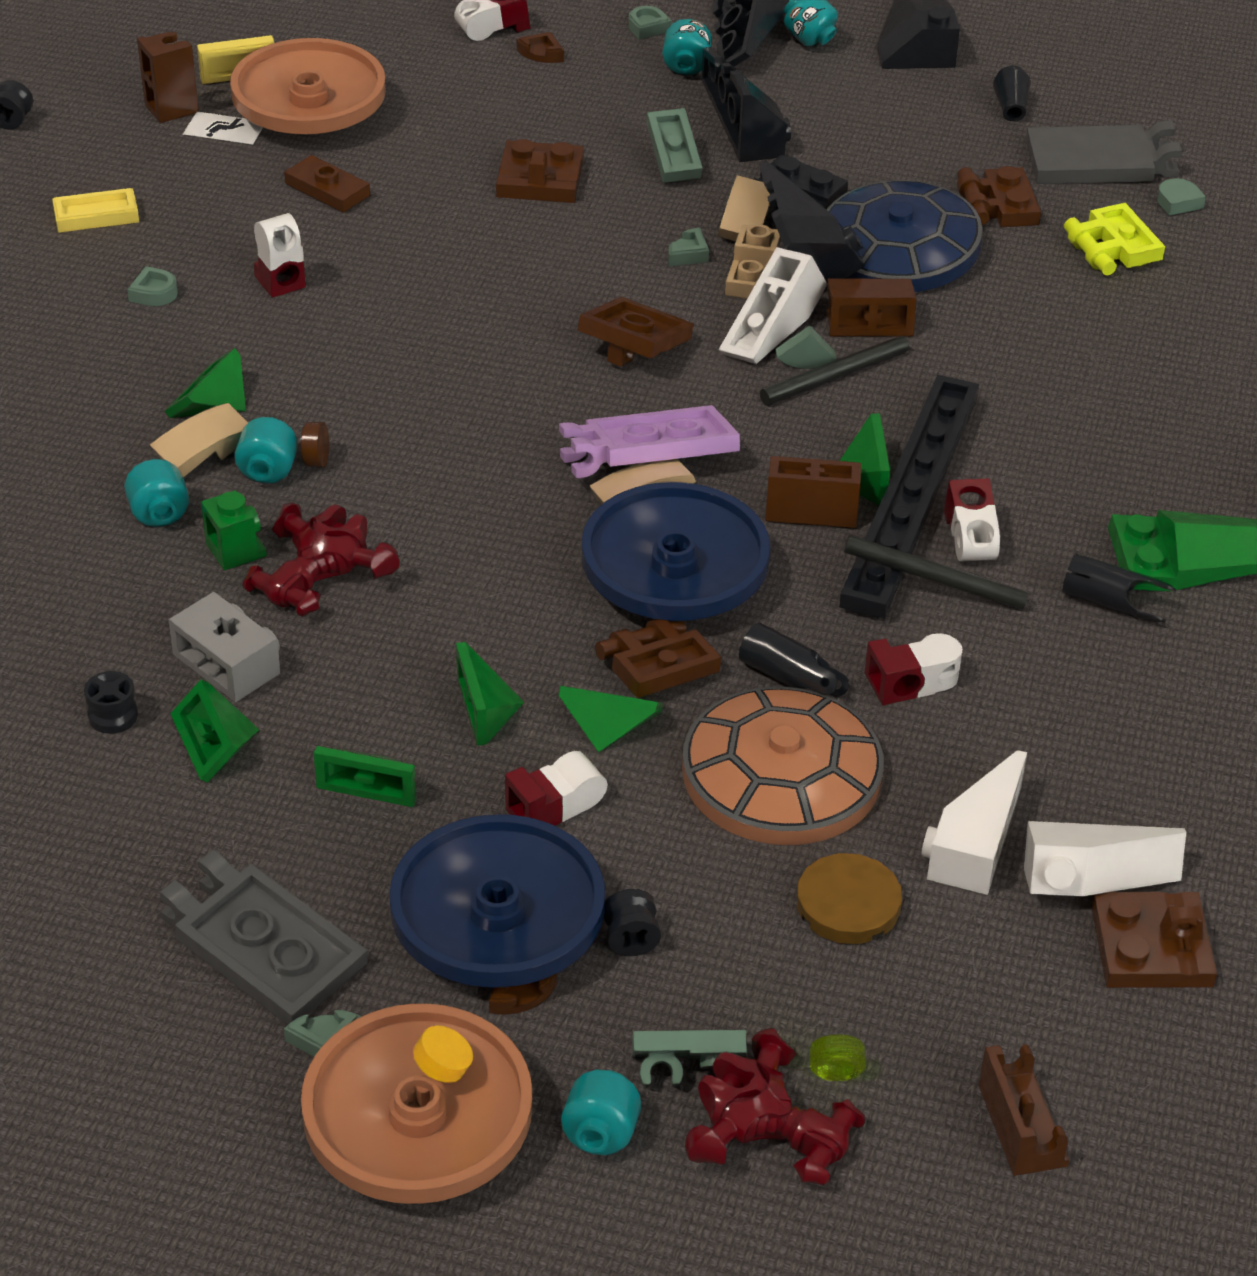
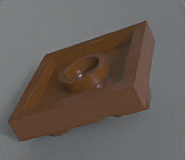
(540, 171)
(634, 329)
(1153, 940)

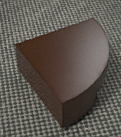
(541, 48)
(531, 993)

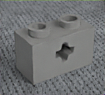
(225, 646)

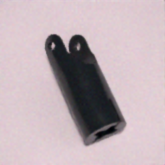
(1107, 585)
(790, 661)

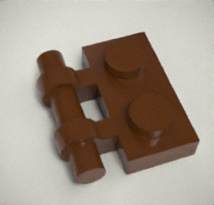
(1008, 194)
(658, 656)

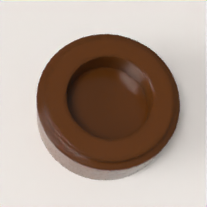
(315, 444)

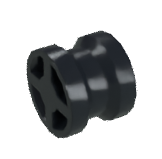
(14, 104)
(111, 702)
(631, 922)

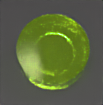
(837, 1057)

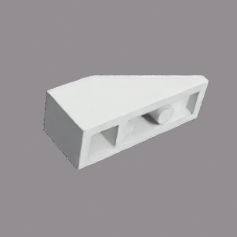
(775, 306)
(974, 828)
(1100, 858)

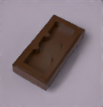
(327, 183)

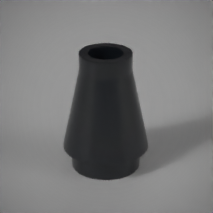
(1012, 91)

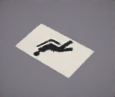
(223, 128)

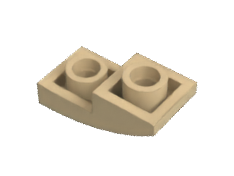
(745, 206)
(751, 254)
(200, 436)
(640, 475)

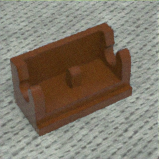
(167, 76)
(871, 307)
(813, 491)
(1021, 1113)

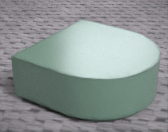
(648, 22)
(1180, 196)
(153, 287)

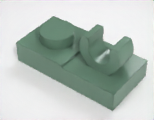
(674, 145)
(701, 1045)

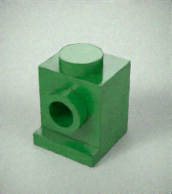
(232, 530)

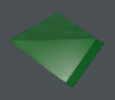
(213, 387)
(871, 452)
(484, 693)
(607, 716)
(210, 729)
(365, 775)

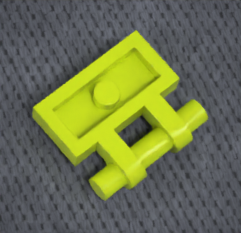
(1123, 237)

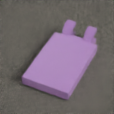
(647, 438)

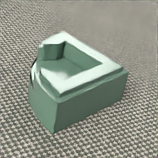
(688, 249)
(806, 350)
(313, 1032)

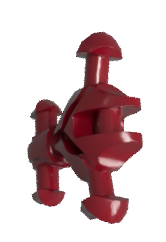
(324, 550)
(751, 1104)

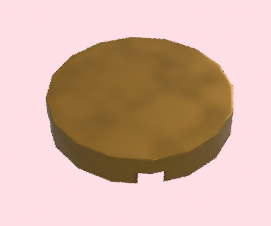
(849, 898)

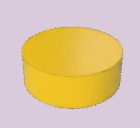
(443, 1054)

